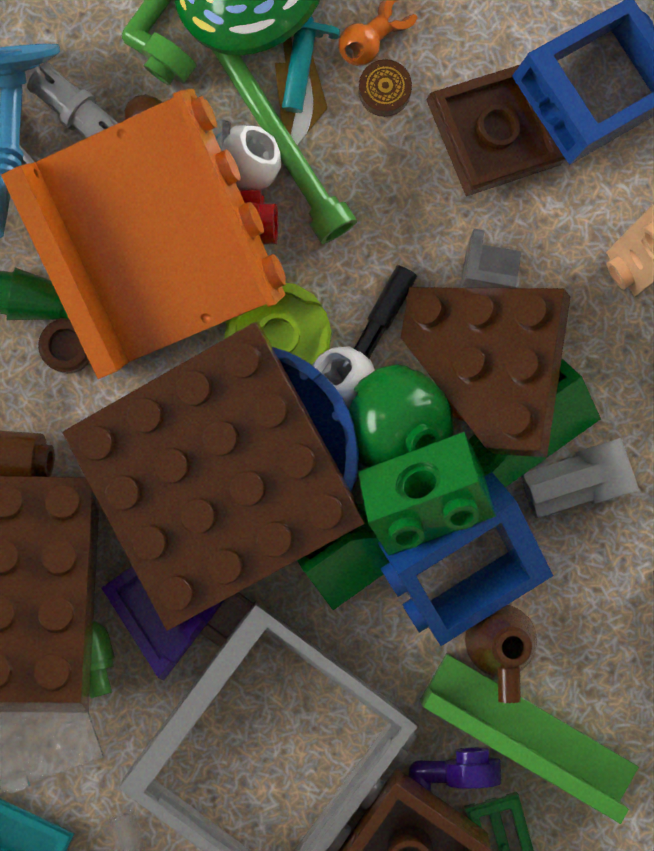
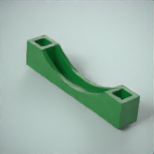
(355, 558)

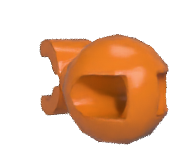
(365, 38)

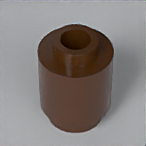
(25, 455)

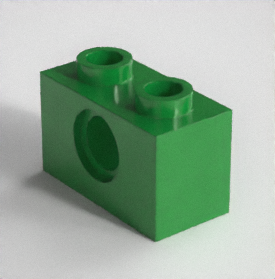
(426, 494)

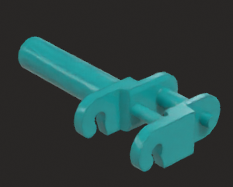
(301, 61)

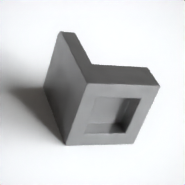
(489, 265)

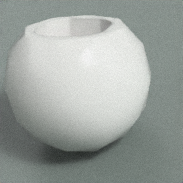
(255, 156)
(344, 369)

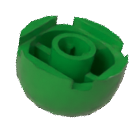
(398, 414)

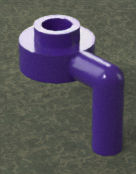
(468, 770)

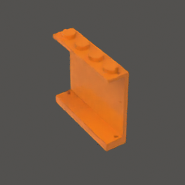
(146, 232)

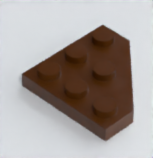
(493, 358)

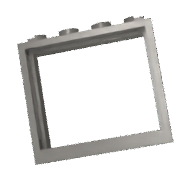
(358, 789)

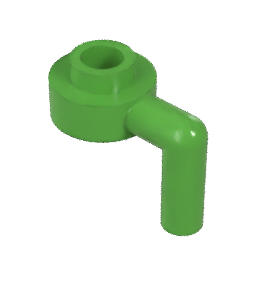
(164, 58)

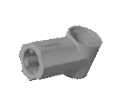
(591, 476)

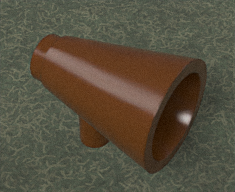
(485, 649)

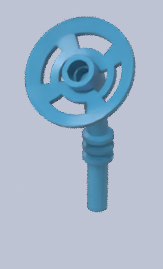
(13, 64)

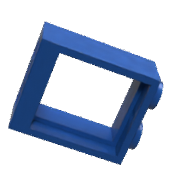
(558, 101)
(484, 590)

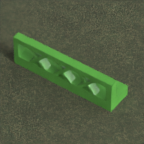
(530, 737)

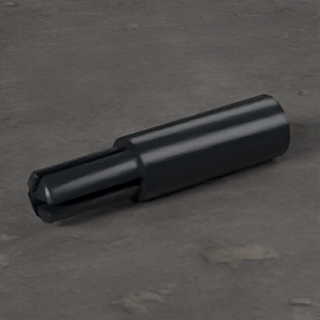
(385, 309)

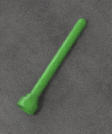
(328, 215)

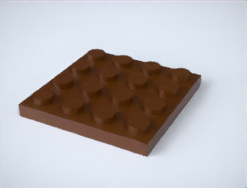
(213, 476)

